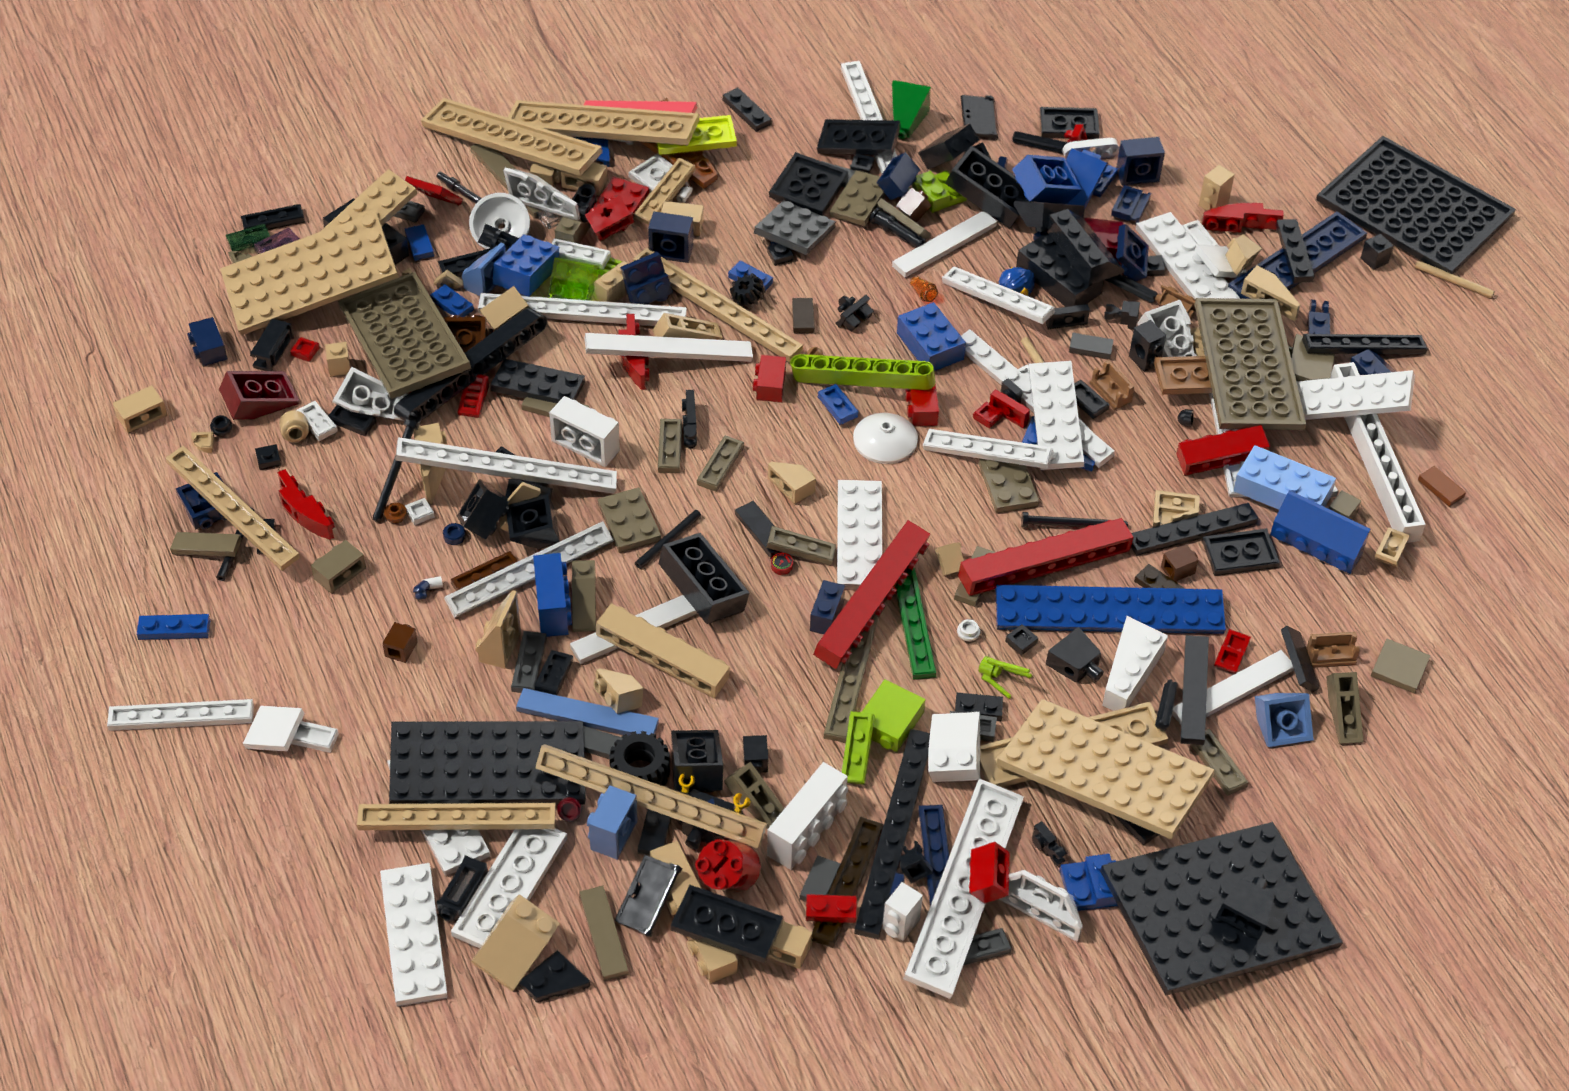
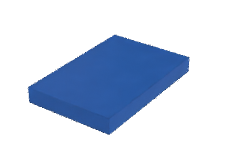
(1088, 173)

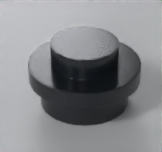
(220, 425)

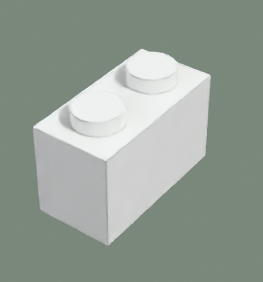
(902, 911)

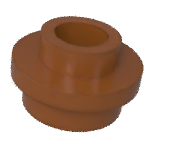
(395, 513)

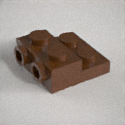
(467, 330)

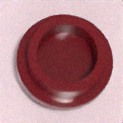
(569, 809)

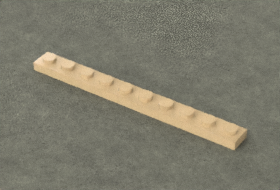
(729, 311)
(653, 796)

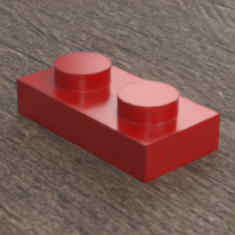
(1011, 409)
(831, 908)

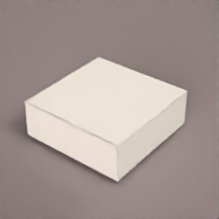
(419, 511)

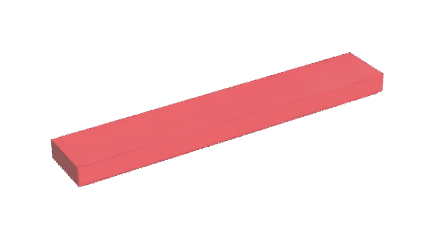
(688, 107)

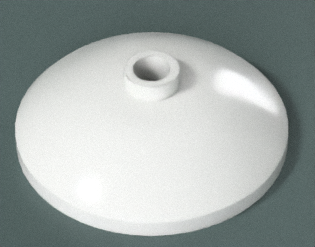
(497, 210)
(885, 438)

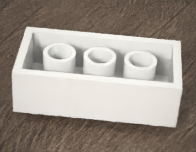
(807, 816)

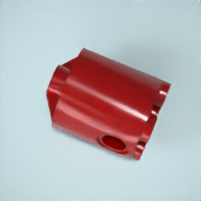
(728, 865)

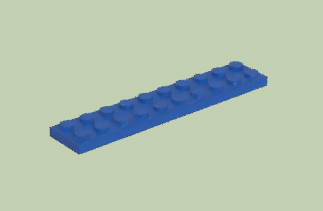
(1107, 608)

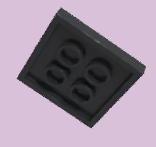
(808, 183)

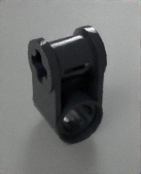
(585, 199)

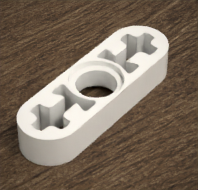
(1108, 146)

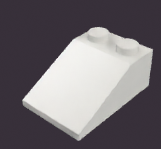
(954, 747)

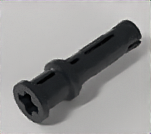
(890, 224)

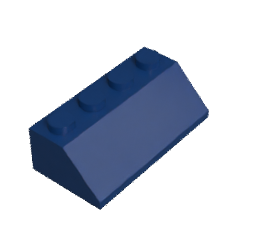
(1320, 532)

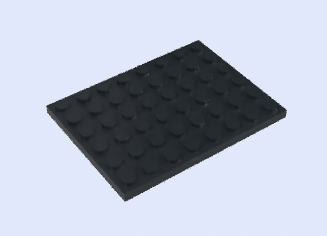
(1416, 205)
(1177, 892)

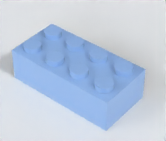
(1270, 477)

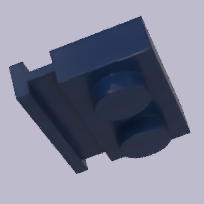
(1130, 204)

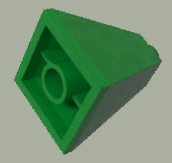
(909, 105)

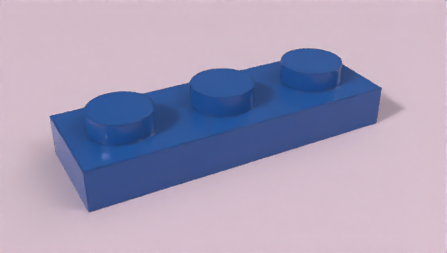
(173, 626)

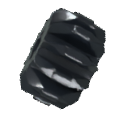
(747, 290)

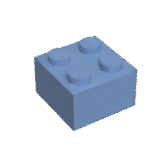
(612, 821)

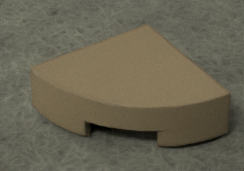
(235, 256)

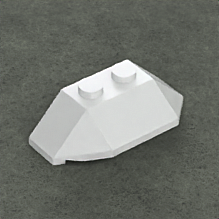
(1044, 903)

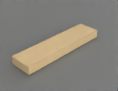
(665, 190)

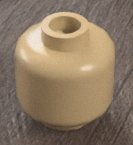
(294, 426)

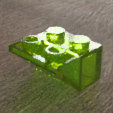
(572, 279)

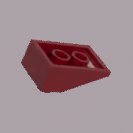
(1107, 232)
(257, 393)

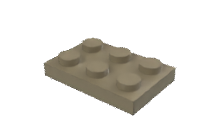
(858, 199)
(1008, 485)
(629, 520)

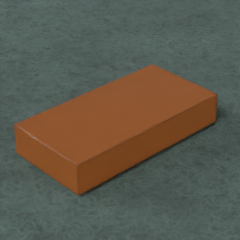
(1441, 486)

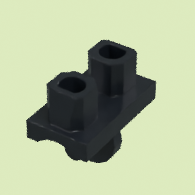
(492, 237)
(848, 317)

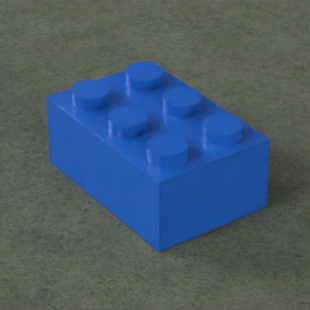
(1046, 179)
(525, 265)
(931, 336)
(551, 590)

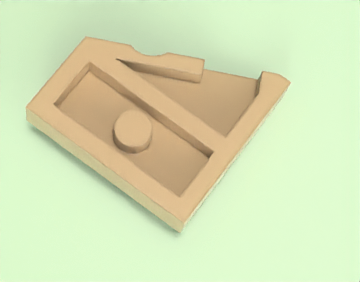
(1174, 507)

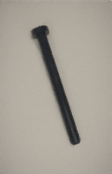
(394, 470)
(1059, 521)

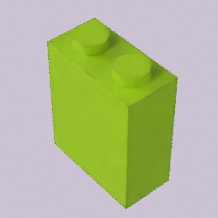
(895, 714)

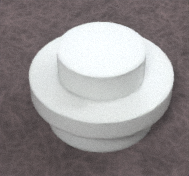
(968, 630)

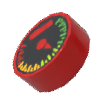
(781, 563)

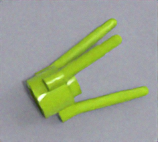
(992, 668)

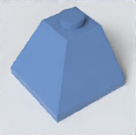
(479, 275)
(1284, 718)

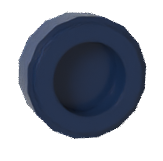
(454, 534)

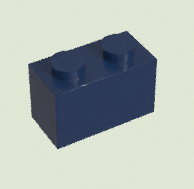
(898, 176)
(207, 341)
(827, 606)

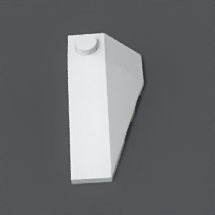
(365, 395)

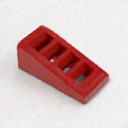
(480, 385)

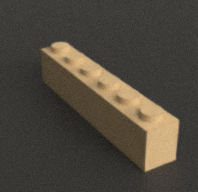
(663, 650)
(712, 960)

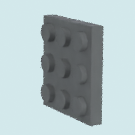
(794, 227)

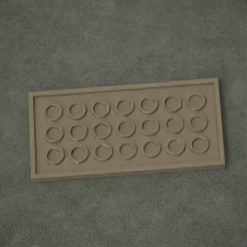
(404, 335)
(1249, 364)

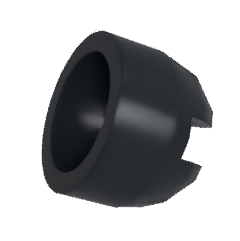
(1186, 417)

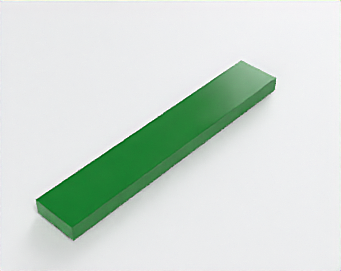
(915, 628)

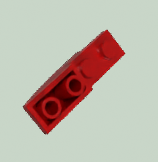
(1239, 215)
(635, 364)
(304, 509)

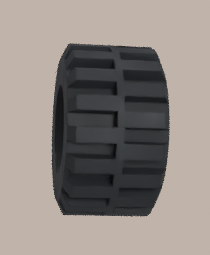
(644, 748)

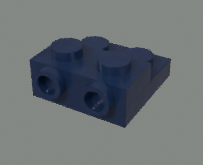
(1132, 253)
(646, 280)
(198, 509)

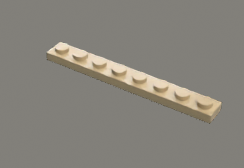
(232, 508)
(456, 816)

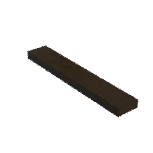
(849, 875)

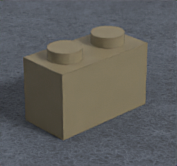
(338, 566)

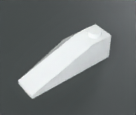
(539, 194)
(1175, 324)

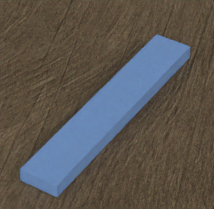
(591, 714)

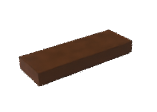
(483, 570)

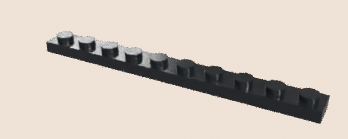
(893, 835)

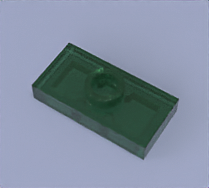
(247, 238)

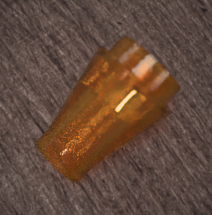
(926, 290)

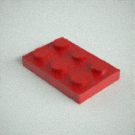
(631, 193)

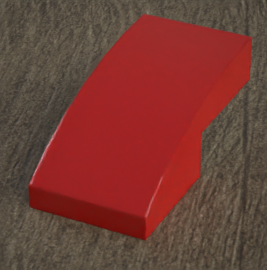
(1232, 651)

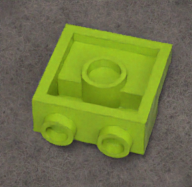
(938, 193)

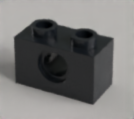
(1146, 344)

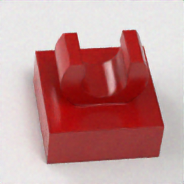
(1077, 134)

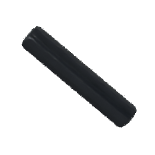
(1038, 141)
(1133, 287)
(1166, 705)

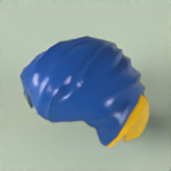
(1018, 279)

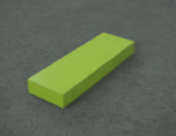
(858, 747)

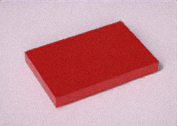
(434, 191)

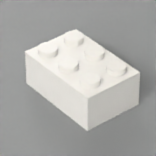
(584, 431)

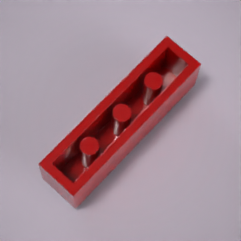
(1219, 450)

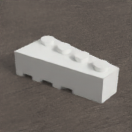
(1134, 661)

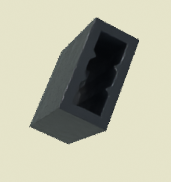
(948, 146)

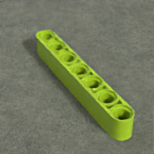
(863, 371)

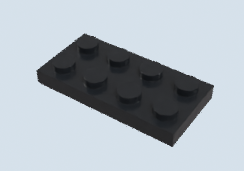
(859, 137)
(536, 382)
(727, 923)

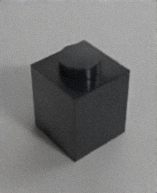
(1377, 251)
(756, 752)

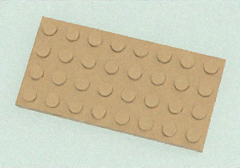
(308, 273)
(1106, 768)

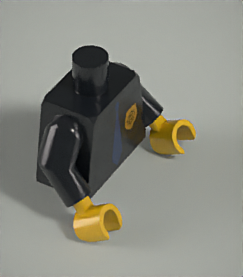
(696, 834)

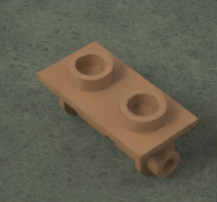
(1170, 295)

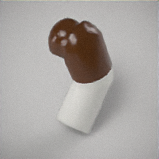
(685, 192)

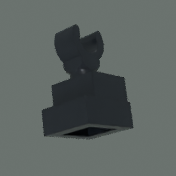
(1128, 314)
(914, 864)

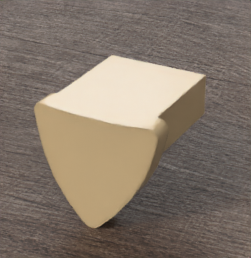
(949, 557)

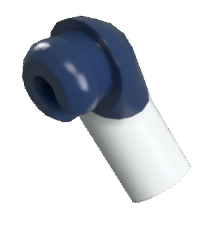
(426, 584)

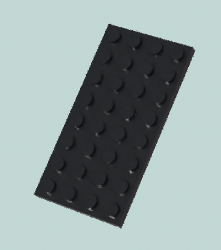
(480, 762)

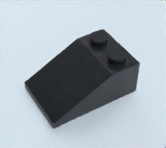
(697, 755)

